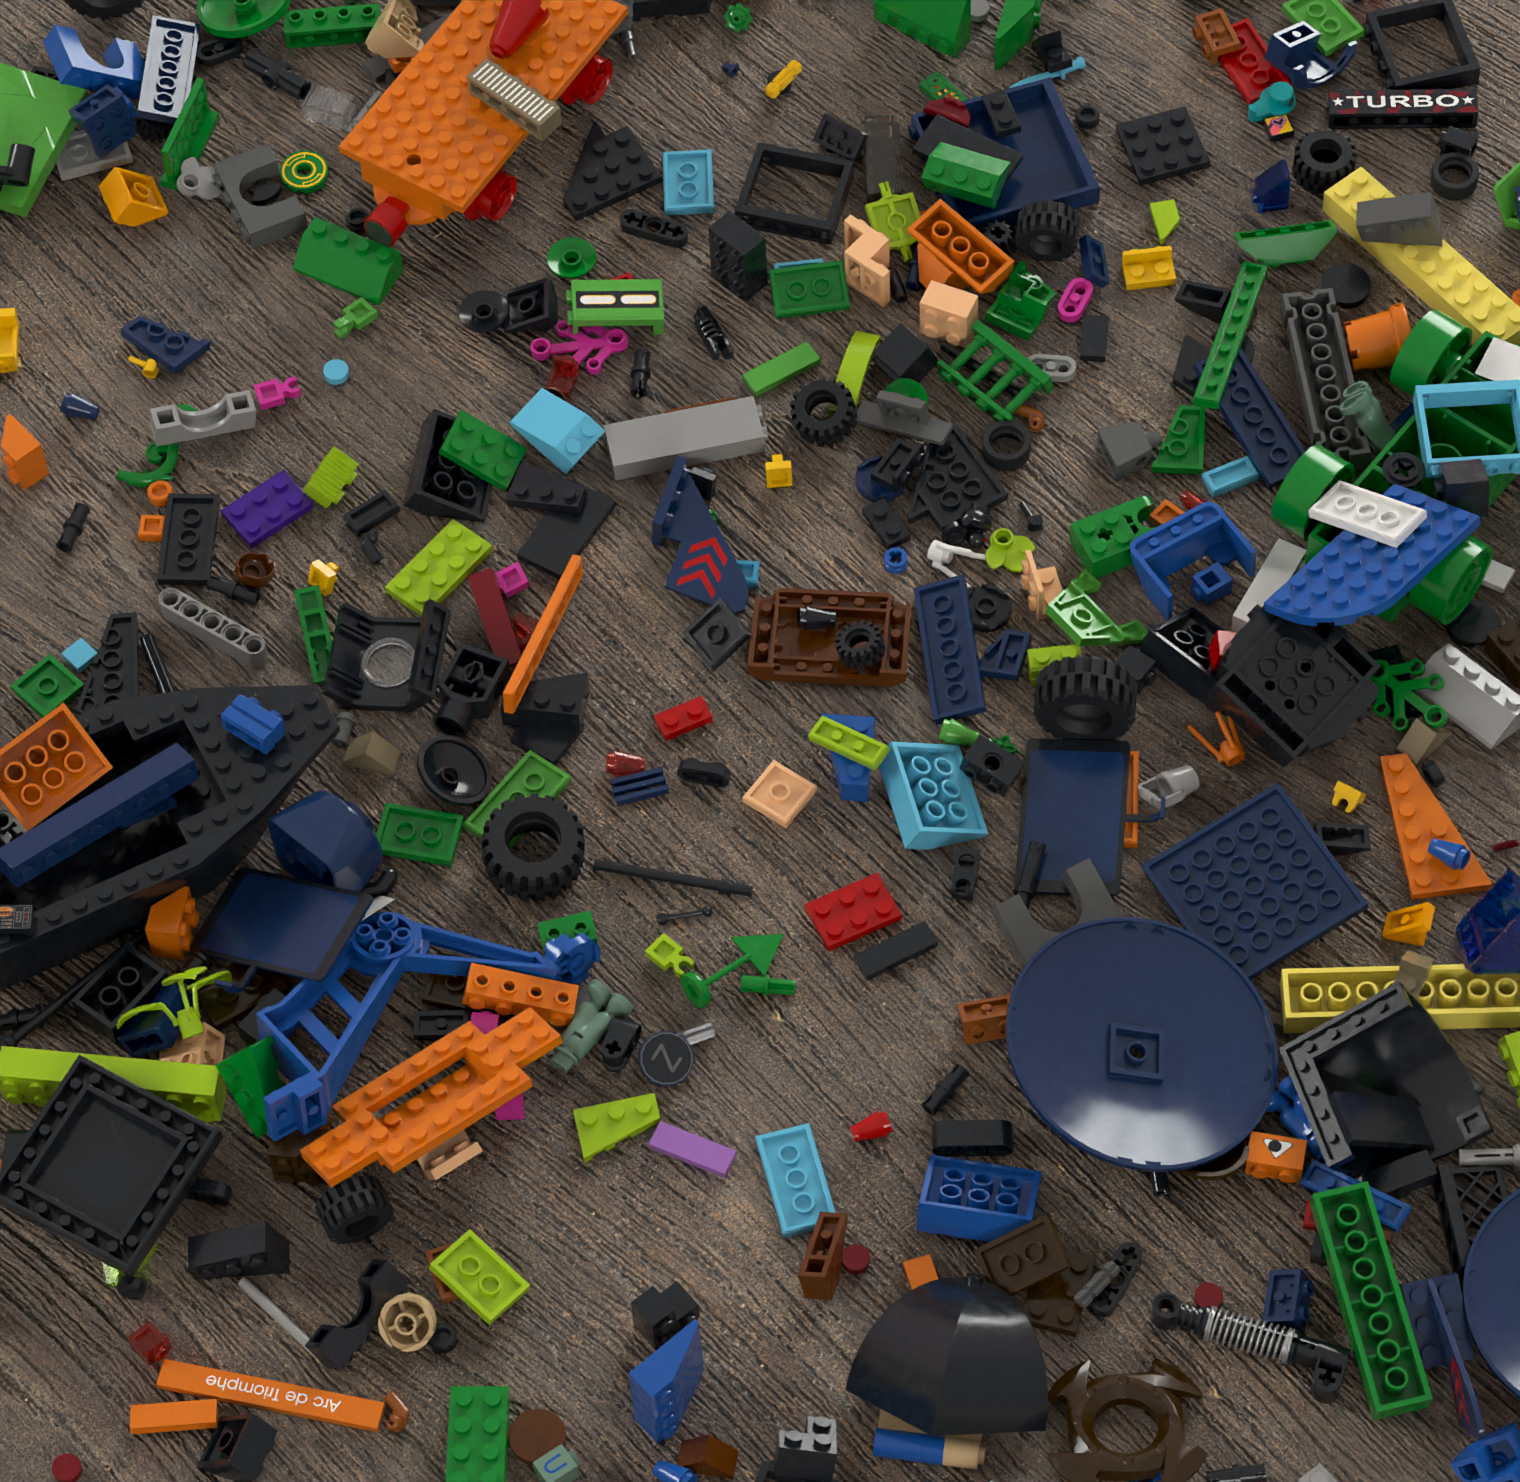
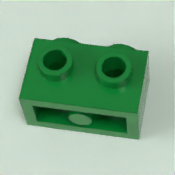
(570, 925)

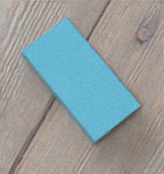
(1230, 476)

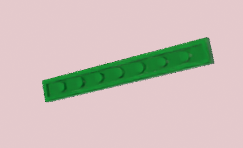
(1230, 335)

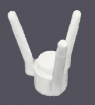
(943, 553)

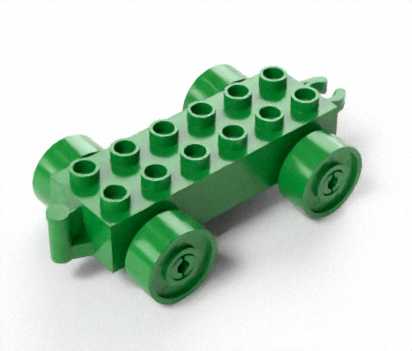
(1430, 355)

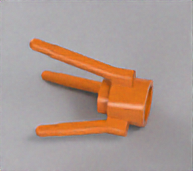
(1230, 749)

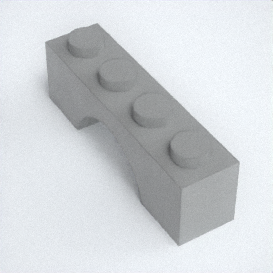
(230, 414)

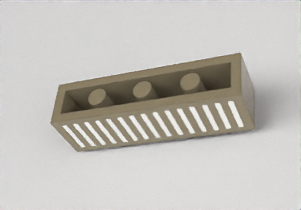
(514, 99)

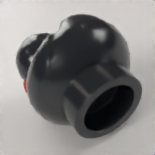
(977, 519)

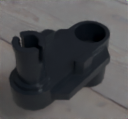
(18, 166)

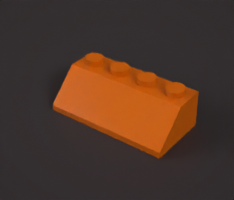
(962, 248)

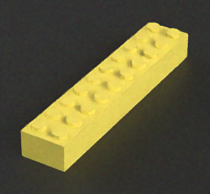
(1432, 272)
(1450, 995)

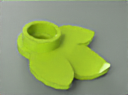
(1009, 553)

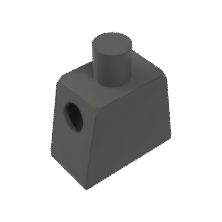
(1126, 448)

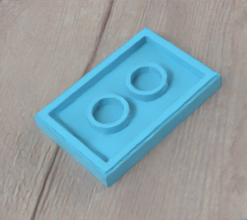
(688, 182)

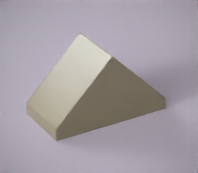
(1422, 740)
(372, 753)

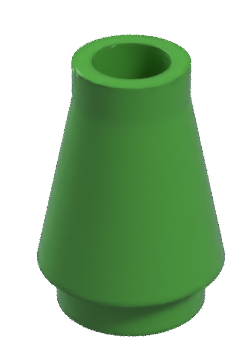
(956, 733)

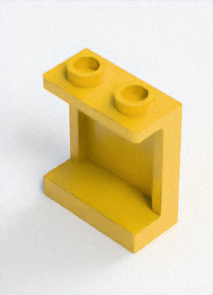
(9, 340)

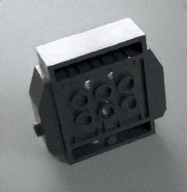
(1322, 699)

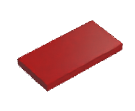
(1247, 66)

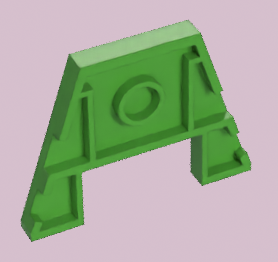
(1086, 621)

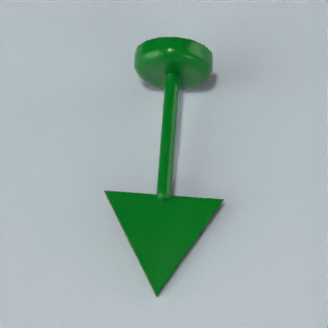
(756, 949)

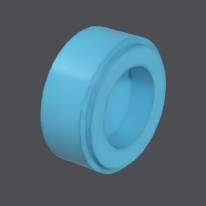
(336, 372)

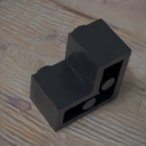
(663, 1314)
(809, 1453)

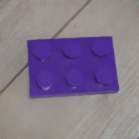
(267, 509)

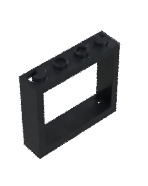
(1451, 78)
(791, 224)

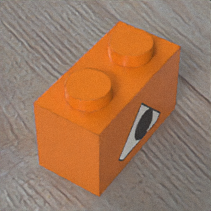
(1275, 1157)

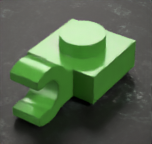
(355, 315)

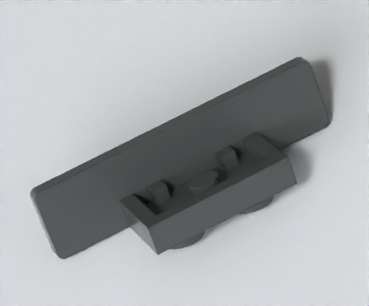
(904, 417)

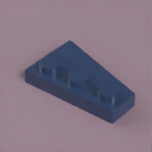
(164, 346)

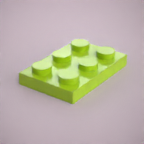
(479, 1277)

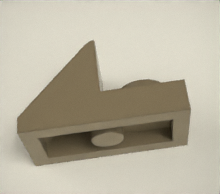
(1414, 972)

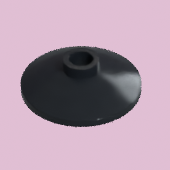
(480, 304)

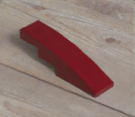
(495, 616)

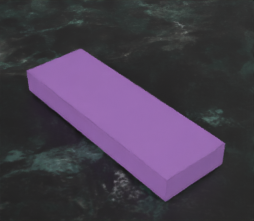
(692, 1149)

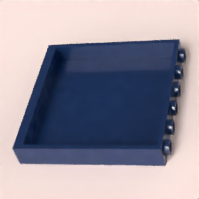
(1052, 156)

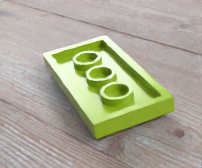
(439, 567)

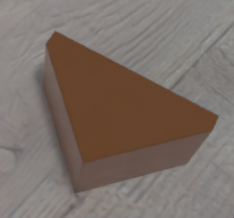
(708, 1456)

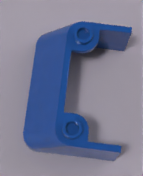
(1183, 541)

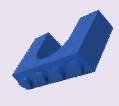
(78, 69)

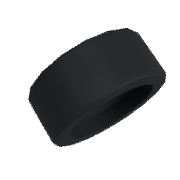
(1454, 161)
(1002, 461)

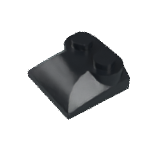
(532, 307)

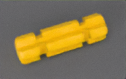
(783, 79)

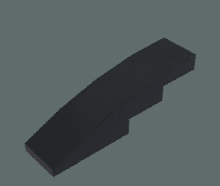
(1343, 838)

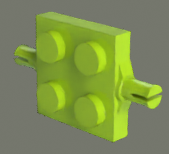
(892, 217)

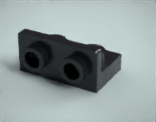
(840, 137)

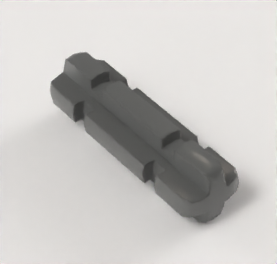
(1097, 1284)

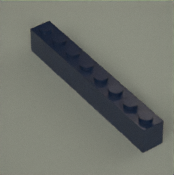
(97, 814)

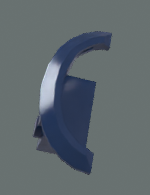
(1296, 55)

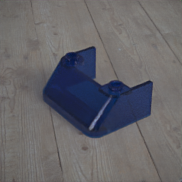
(1491, 929)

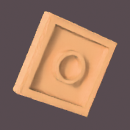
(779, 794)

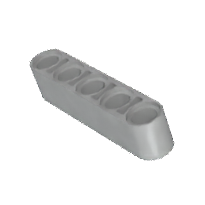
(207, 618)

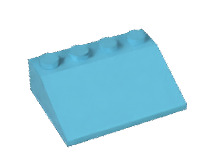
(931, 795)

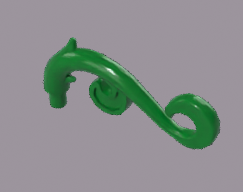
(152, 454)

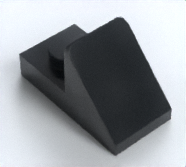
(1051, 52)

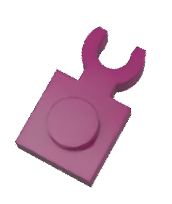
(273, 393)
(512, 580)

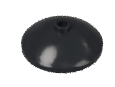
(454, 770)

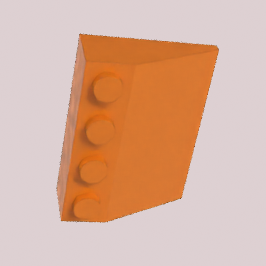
(48, 767)

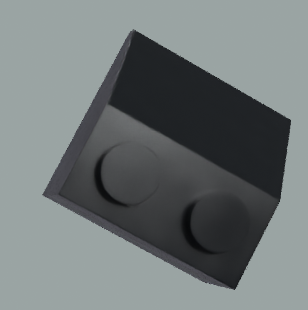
(238, 1447)

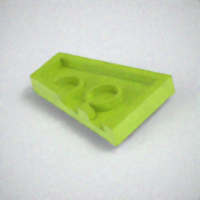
(611, 1122)

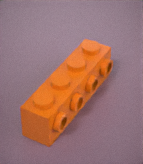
(514, 992)

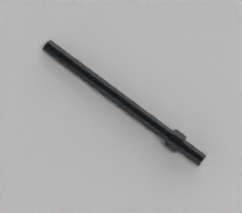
(724, 886)

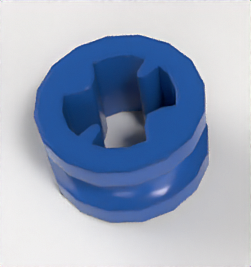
(895, 568)

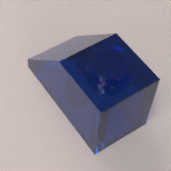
(1272, 188)

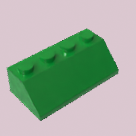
(348, 261)

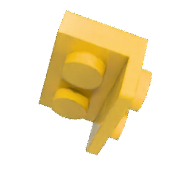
(1148, 268)

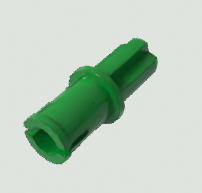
(767, 985)

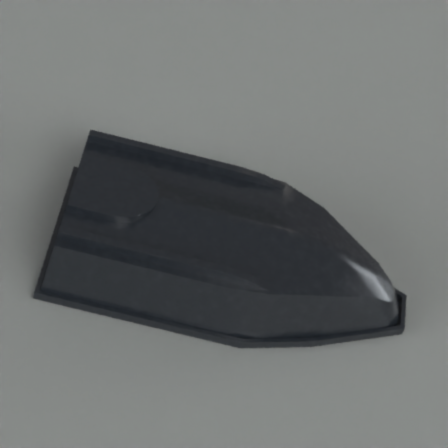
(196, 845)

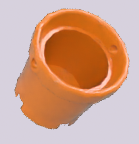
(1377, 338)

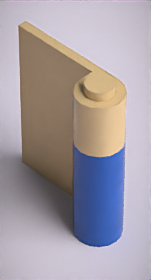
(905, 1442)

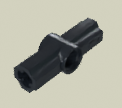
(276, 74)

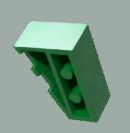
(250, 1078)

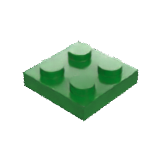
(47, 686)

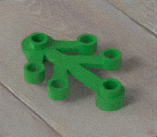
(1404, 691)

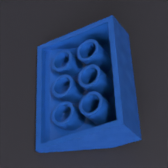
(976, 1198)
(667, 1382)

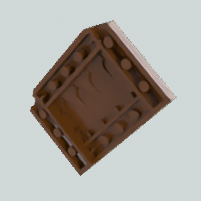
(793, 655)

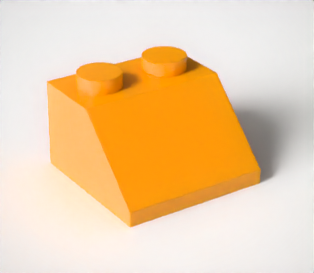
(132, 197)

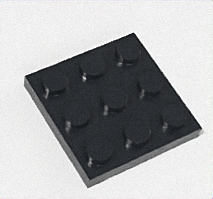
(1162, 145)

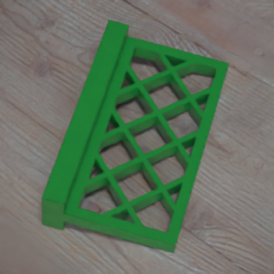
(188, 134)

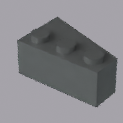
(1401, 220)

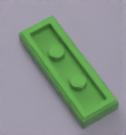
(781, 369)

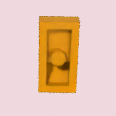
(1409, 924)

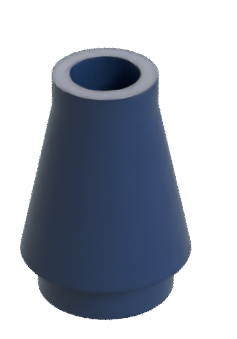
(78, 407)

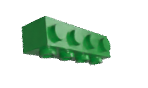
(329, 25)

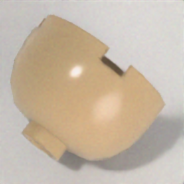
(407, 1322)

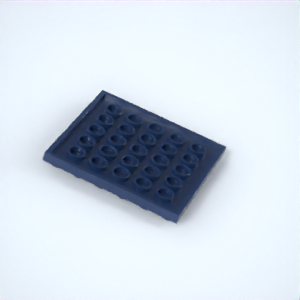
(1256, 883)

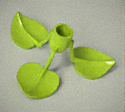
(188, 1019)

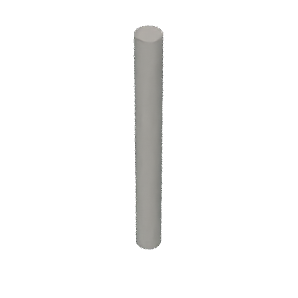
(280, 1317)

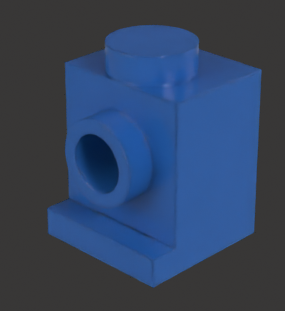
(1211, 584)

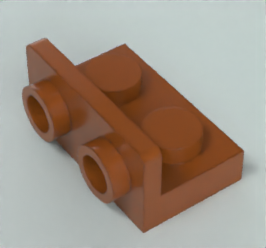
(1215, 35)
(983, 1019)

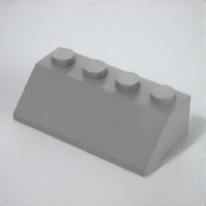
(1472, 696)

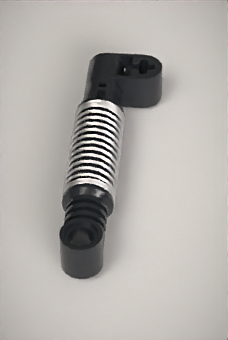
(1262, 1338)

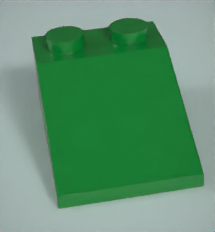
(1015, 28)

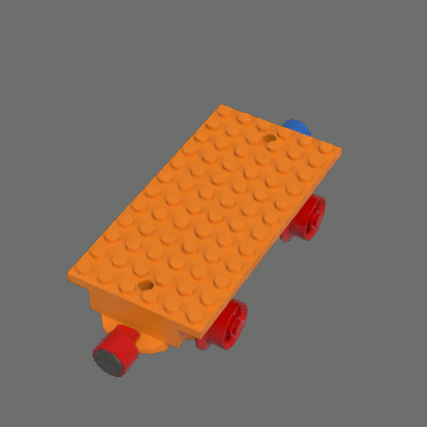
(444, 150)

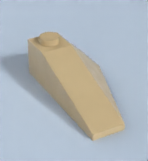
(395, 31)

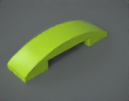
(856, 364)

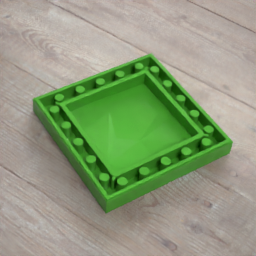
(34, 115)

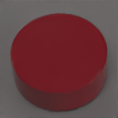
(855, 1259)
(1208, 1294)
(67, 1468)

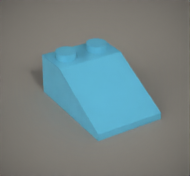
(557, 429)

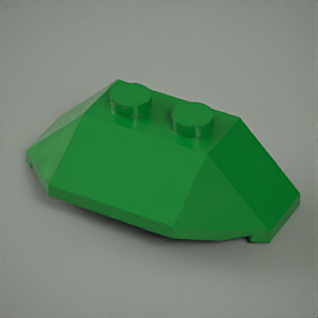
(1287, 243)

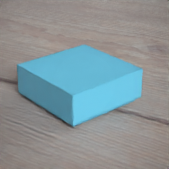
(79, 655)

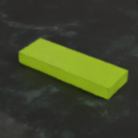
(848, 743)

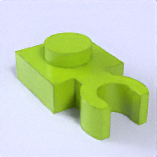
(668, 954)

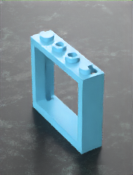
(1467, 395)

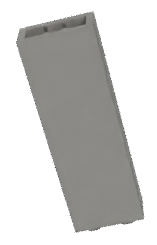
(694, 433)

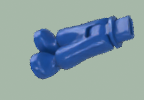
(1294, 1117)

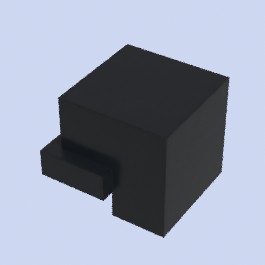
(904, 355)
(1463, 486)

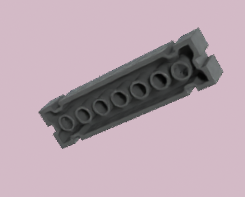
(1323, 373)

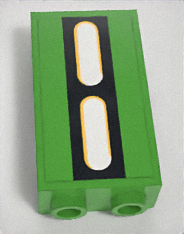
(616, 303)

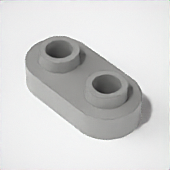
(1054, 364)

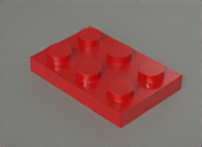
(853, 911)

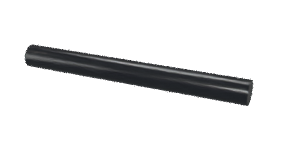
(974, 365)

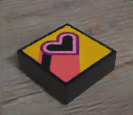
(1278, 127)

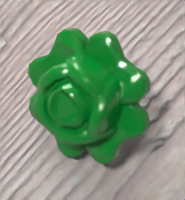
(738, 17)

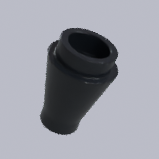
(814, 618)

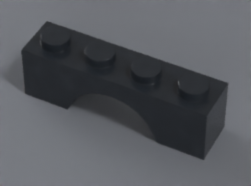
(336, 1344)

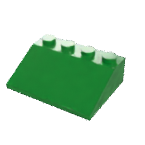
(932, 22)

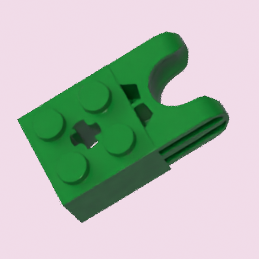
(1105, 537)

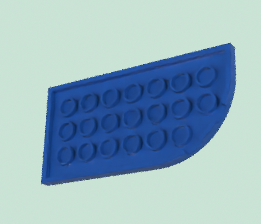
(1367, 576)

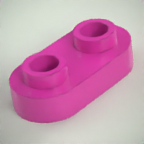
(1073, 301)

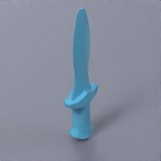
(1079, 63)

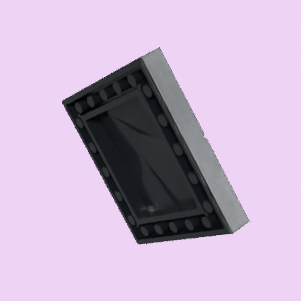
(106, 1165)

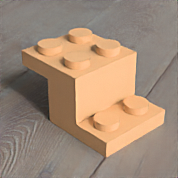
(867, 260)

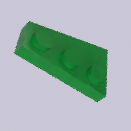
(1184, 443)

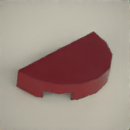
(950, 109)

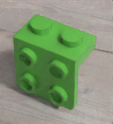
(1506, 196)

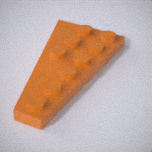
(1417, 822)

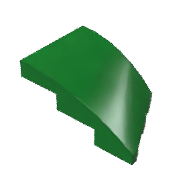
(1021, 303)

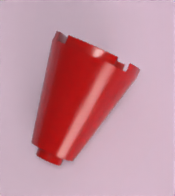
(515, 25)

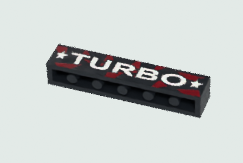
(1402, 109)

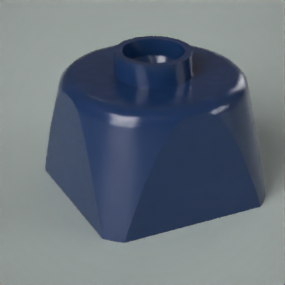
(326, 841)

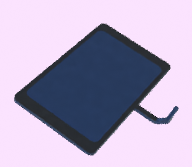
(1076, 808)
(280, 925)

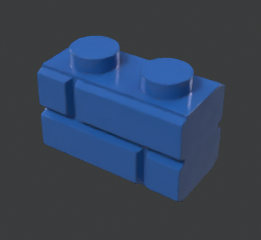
(253, 723)

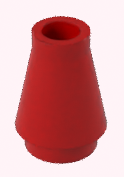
(872, 1127)

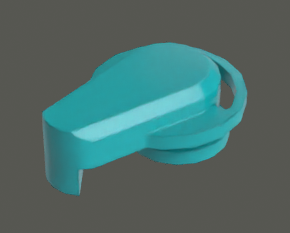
(1272, 102)

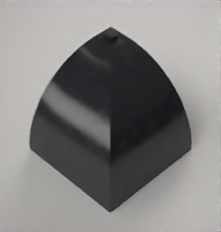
(1389, 1050)
(954, 1361)

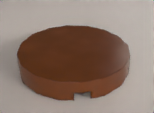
(535, 1434)

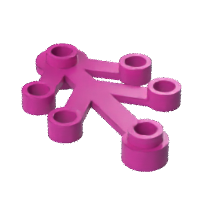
(582, 345)

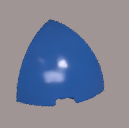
(1491, 1459)

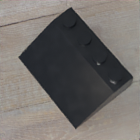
(440, 485)
(1183, 653)

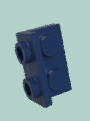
(1288, 1298)

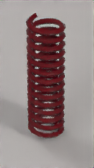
(1507, 844)

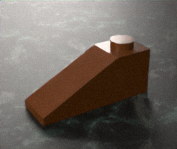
(823, 1257)

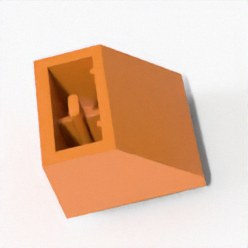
(171, 925)

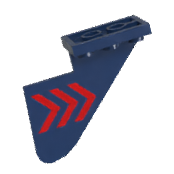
(704, 562)
(1444, 1339)

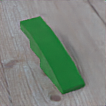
(314, 629)

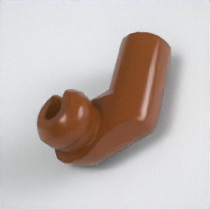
(1033, 416)
(399, 1414)

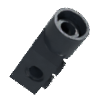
(470, 689)

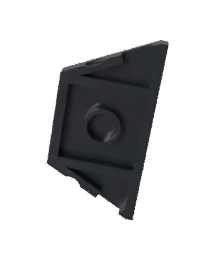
(1184, 374)

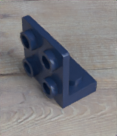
(105, 119)

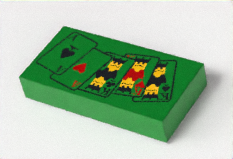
(938, 87)

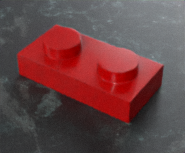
(683, 718)

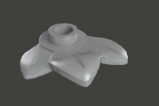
(199, 178)

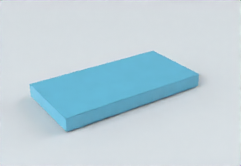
(794, 1178)

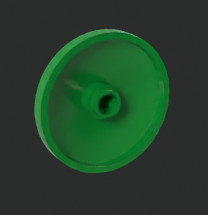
(239, 17)

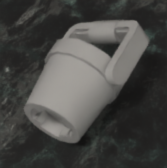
(1170, 784)

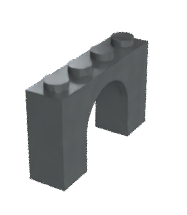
(258, 223)
(1027, 937)

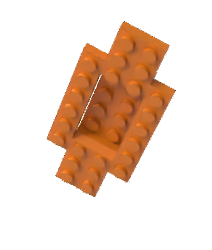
(441, 1111)

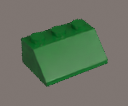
(965, 174)

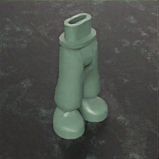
(1371, 416)
(589, 1025)

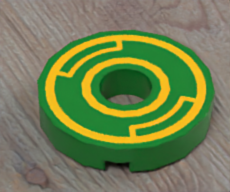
(304, 161)

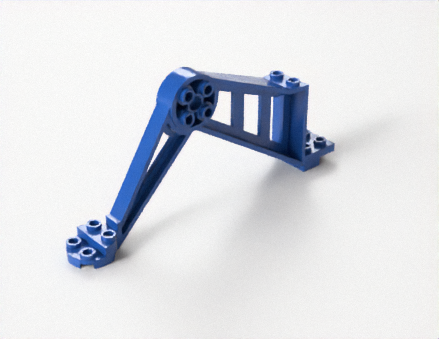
(383, 949)

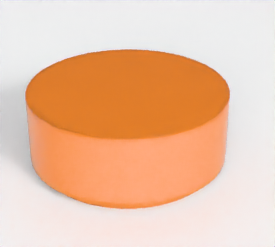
(158, 492)

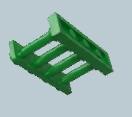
(1000, 352)

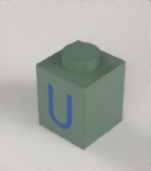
(557, 1466)

